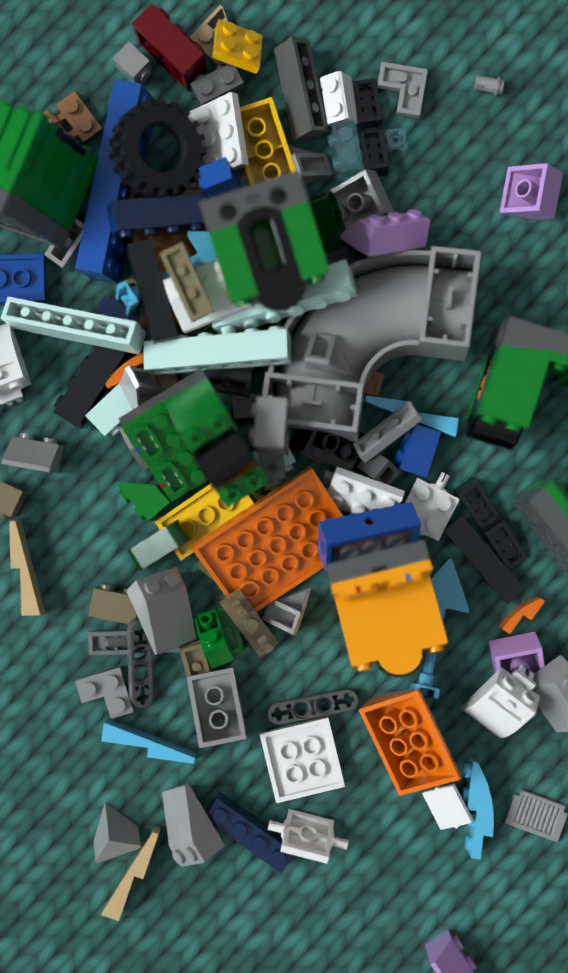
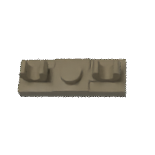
(187, 282)
(249, 622)

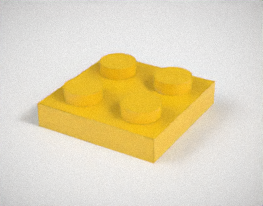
(237, 46)

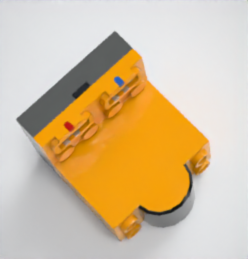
(388, 609)

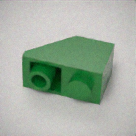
(146, 497)
(213, 638)

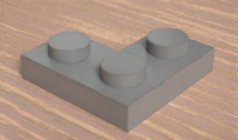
(409, 82)
(111, 686)

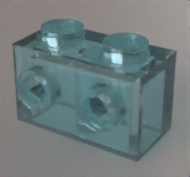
(346, 150)

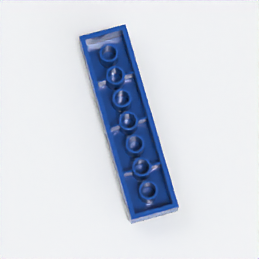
(99, 252)

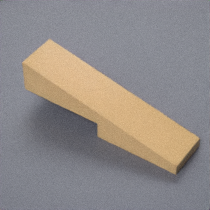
(20, 558)
(138, 868)

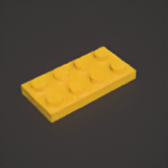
(201, 516)

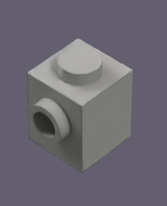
(133, 64)

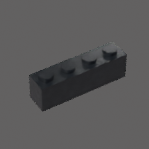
(89, 385)

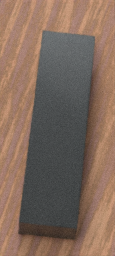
(113, 643)

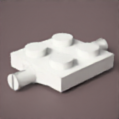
(432, 505)
(307, 836)

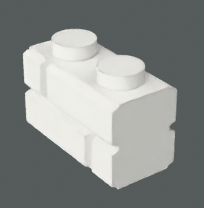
(338, 98)

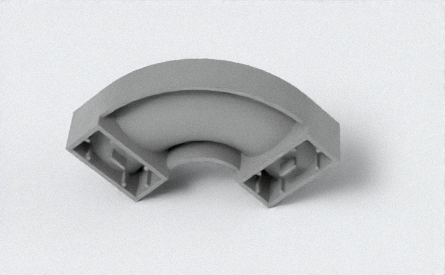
(402, 308)

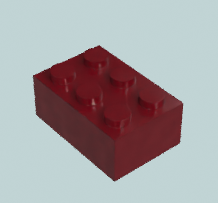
(169, 46)

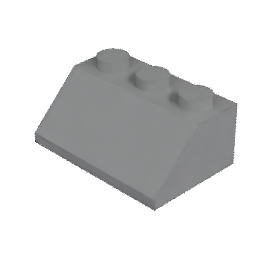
(553, 692)

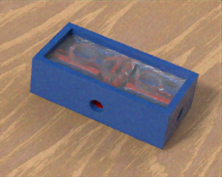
(367, 532)

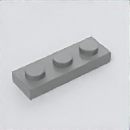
(387, 431)

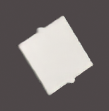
(447, 806)

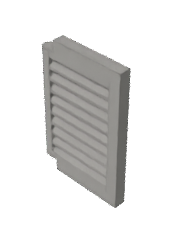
(536, 815)

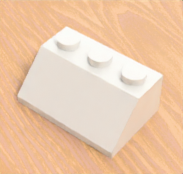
(217, 293)

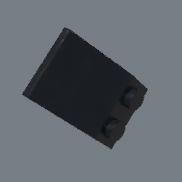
(327, 450)

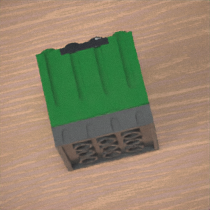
(40, 175)

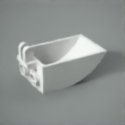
(12, 368)
(504, 701)

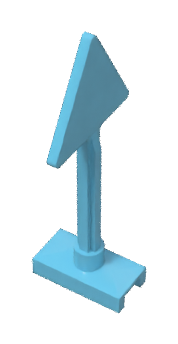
(205, 253)
(448, 596)

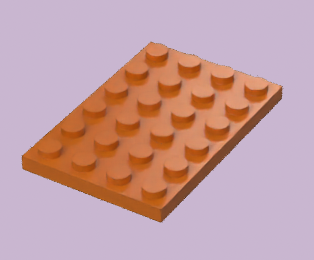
(270, 542)

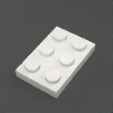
(361, 494)

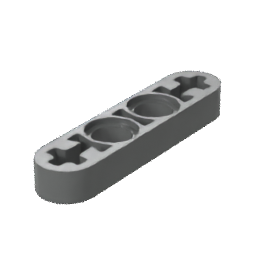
(136, 664)
(312, 703)

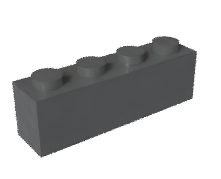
(301, 89)

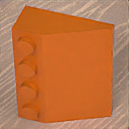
(409, 741)

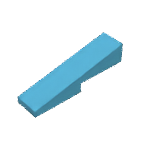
(443, 424)
(157, 748)

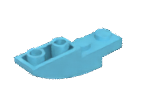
(478, 799)

